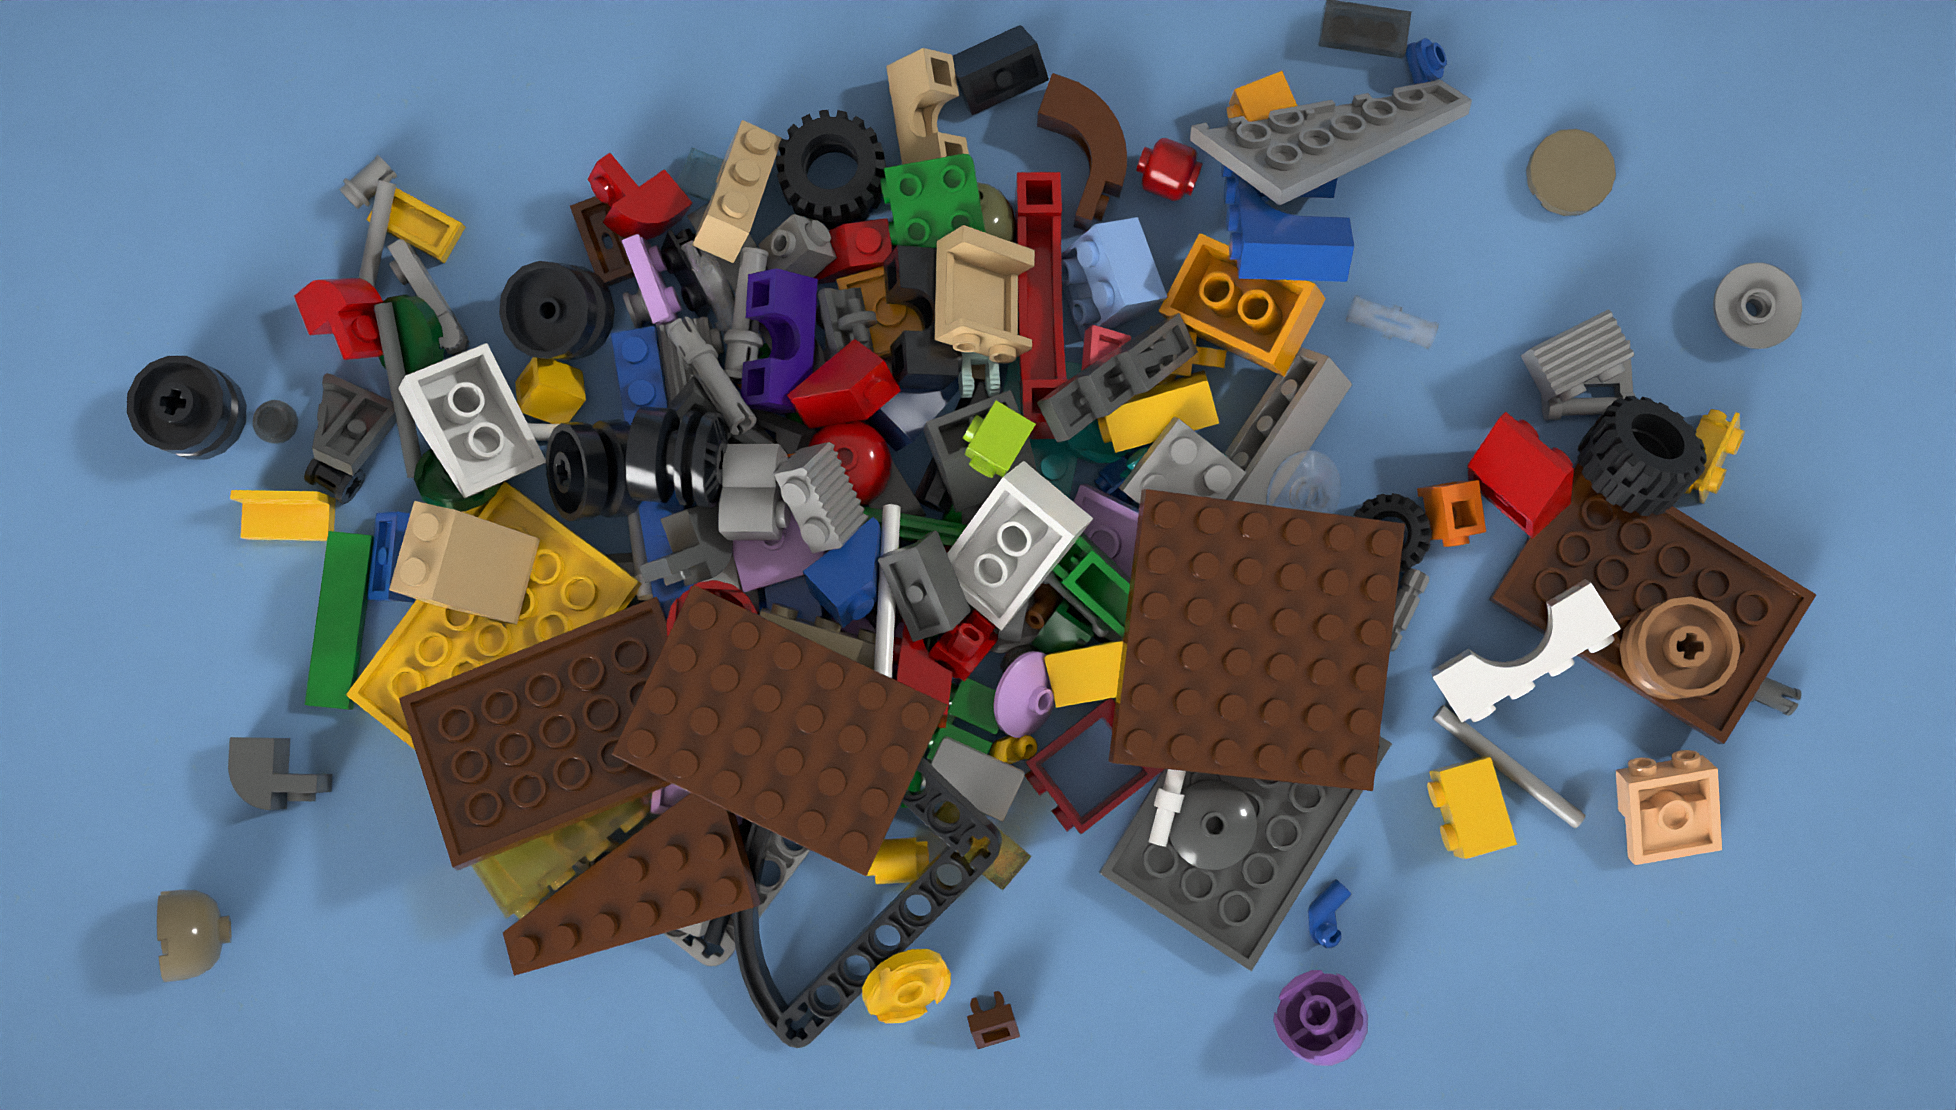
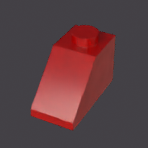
(857, 248)
(844, 388)

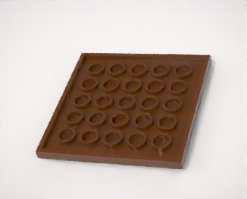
(1256, 641)

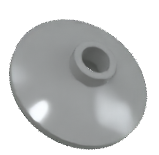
(1774, 297)

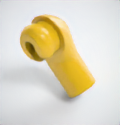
(1013, 749)

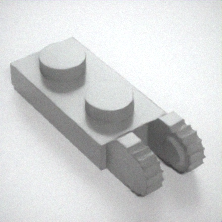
(411, 270)

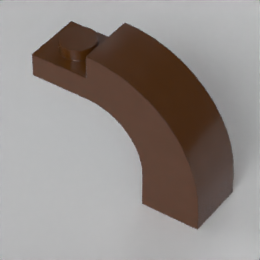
(1091, 124)

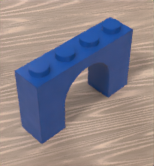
(1283, 244)

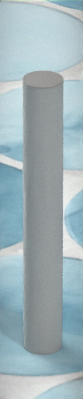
(377, 231)

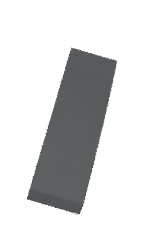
(1117, 377)

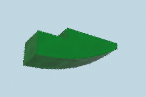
(1096, 581)

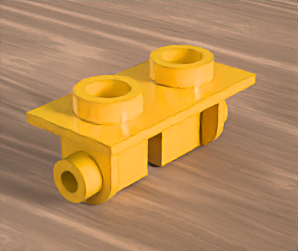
(1718, 439)

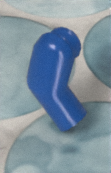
(1323, 916)

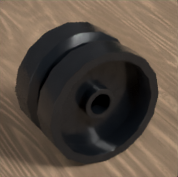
(556, 310)
(186, 407)
(589, 470)

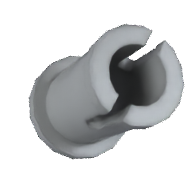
(365, 183)

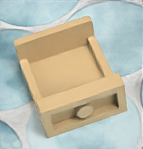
(980, 294)

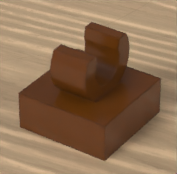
(994, 1024)

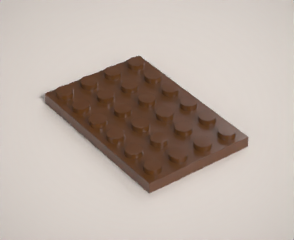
(1649, 561)
(779, 730)
(535, 734)

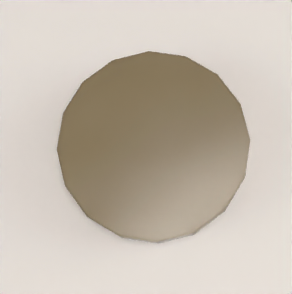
(1571, 172)

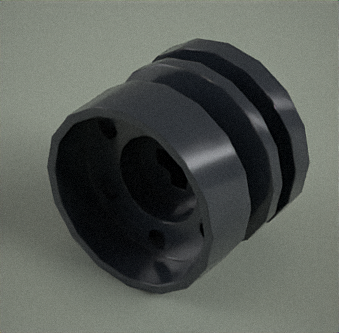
(676, 456)

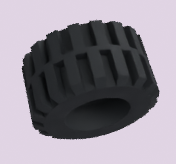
(823, 137)
(1641, 455)

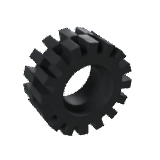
(1414, 518)

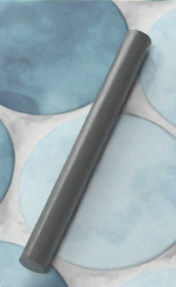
(396, 373)

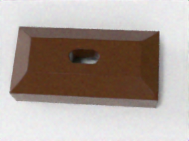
(609, 264)

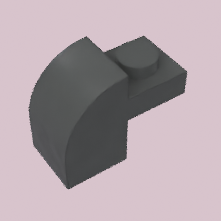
(696, 545)
(262, 775)

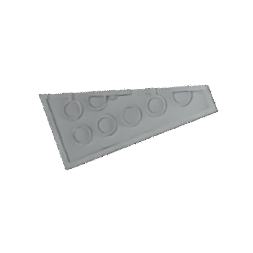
(1322, 141)

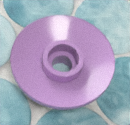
(1024, 696)

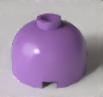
(1321, 1018)

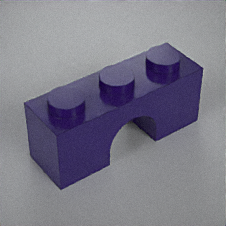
(787, 308)

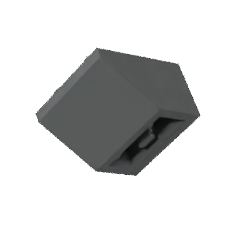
(945, 435)

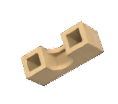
(918, 91)
(737, 192)

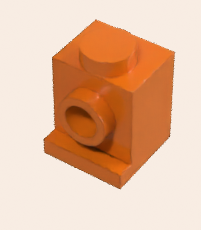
(1454, 511)

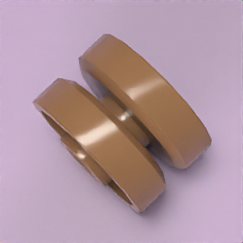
(1706, 643)

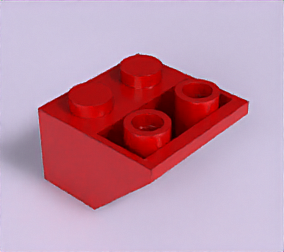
(1522, 474)

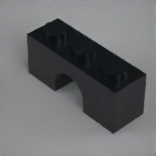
(915, 355)

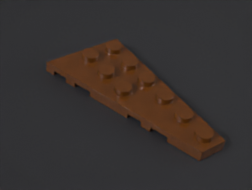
(661, 879)

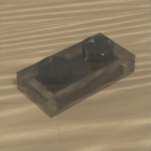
(1364, 28)

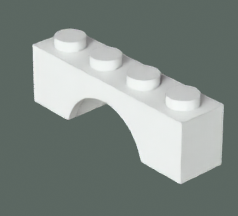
(1575, 623)

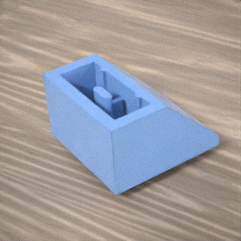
(1110, 275)

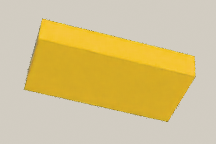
(423, 226)

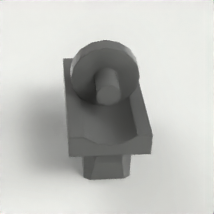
(844, 319)

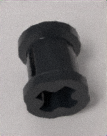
(334, 480)

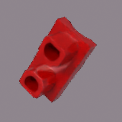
(965, 645)

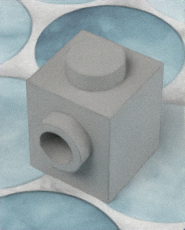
(799, 246)

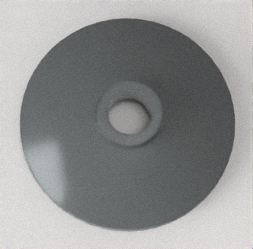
(1189, 828)

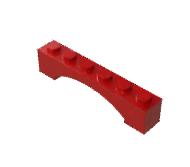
(1040, 293)

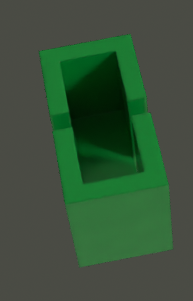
(973, 704)

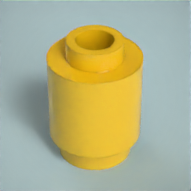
(899, 860)

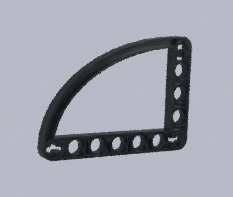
(866, 944)

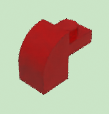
(635, 208)
(345, 310)

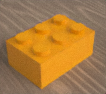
(1244, 316)

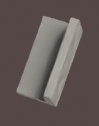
(977, 776)

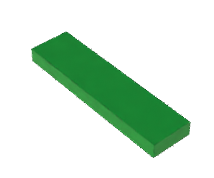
(339, 620)

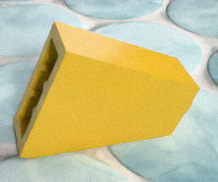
(1148, 413)

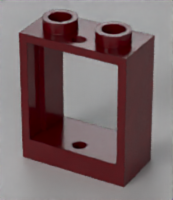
(1064, 810)

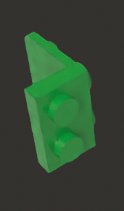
(932, 199)

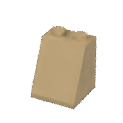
(464, 563)

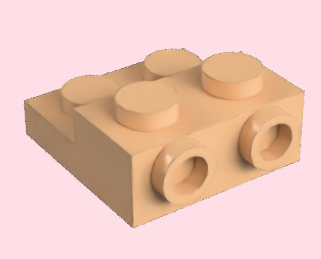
(1670, 807)

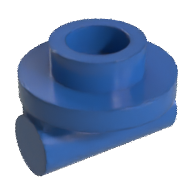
(1425, 61)

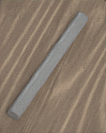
(1509, 767)

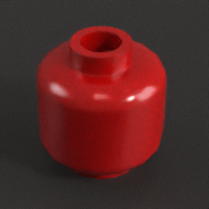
(1169, 169)

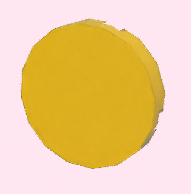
(905, 985)

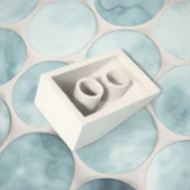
(471, 420)
(1014, 543)

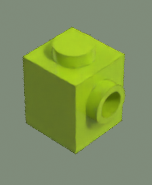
(996, 439)

